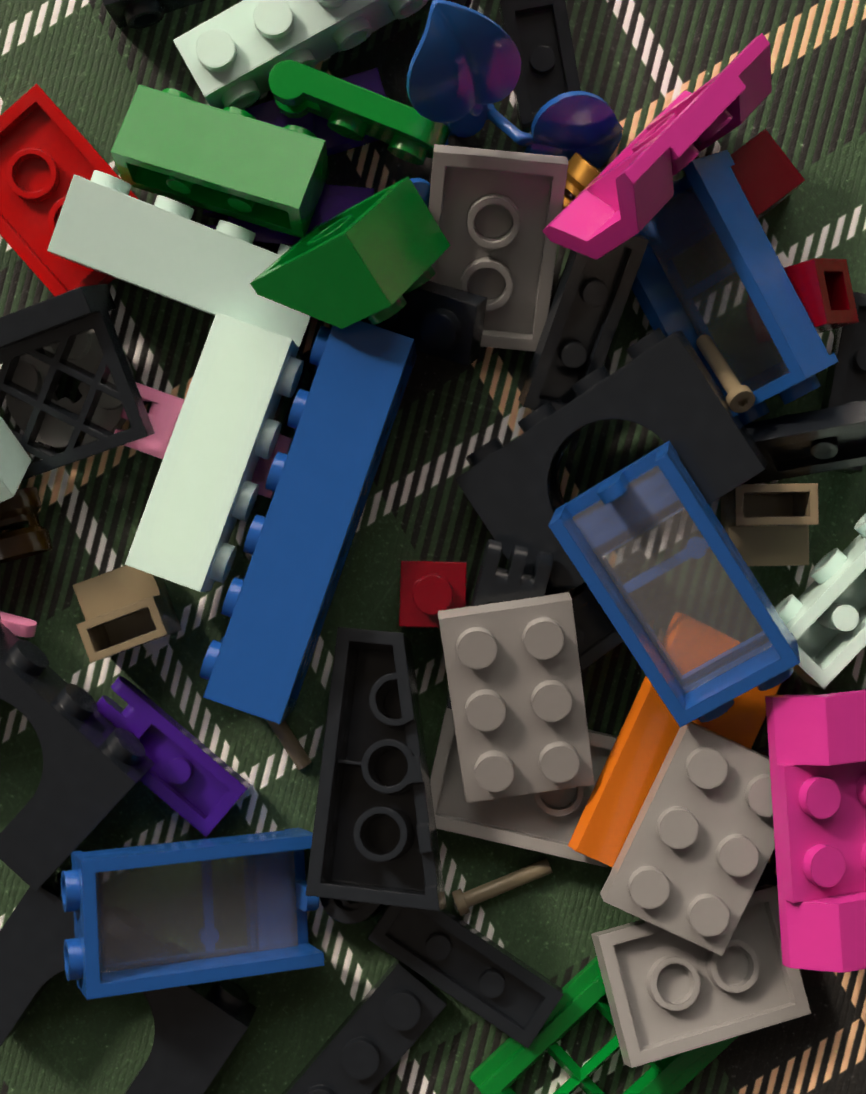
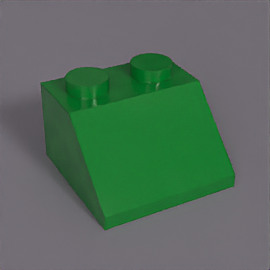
(359, 260)

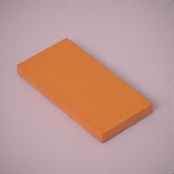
(637, 760)

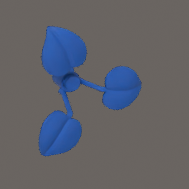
(470, 64)

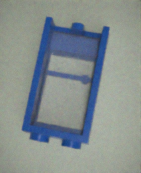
(720, 277)
(675, 587)
(188, 912)

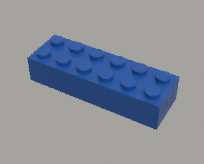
(310, 521)

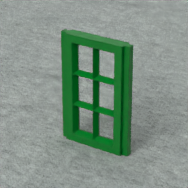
(579, 997)

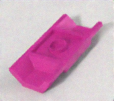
(641, 176)
(820, 827)

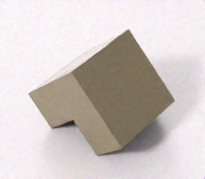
(771, 522)
(123, 611)

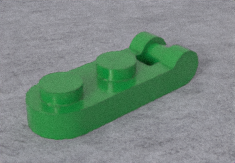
(355, 111)

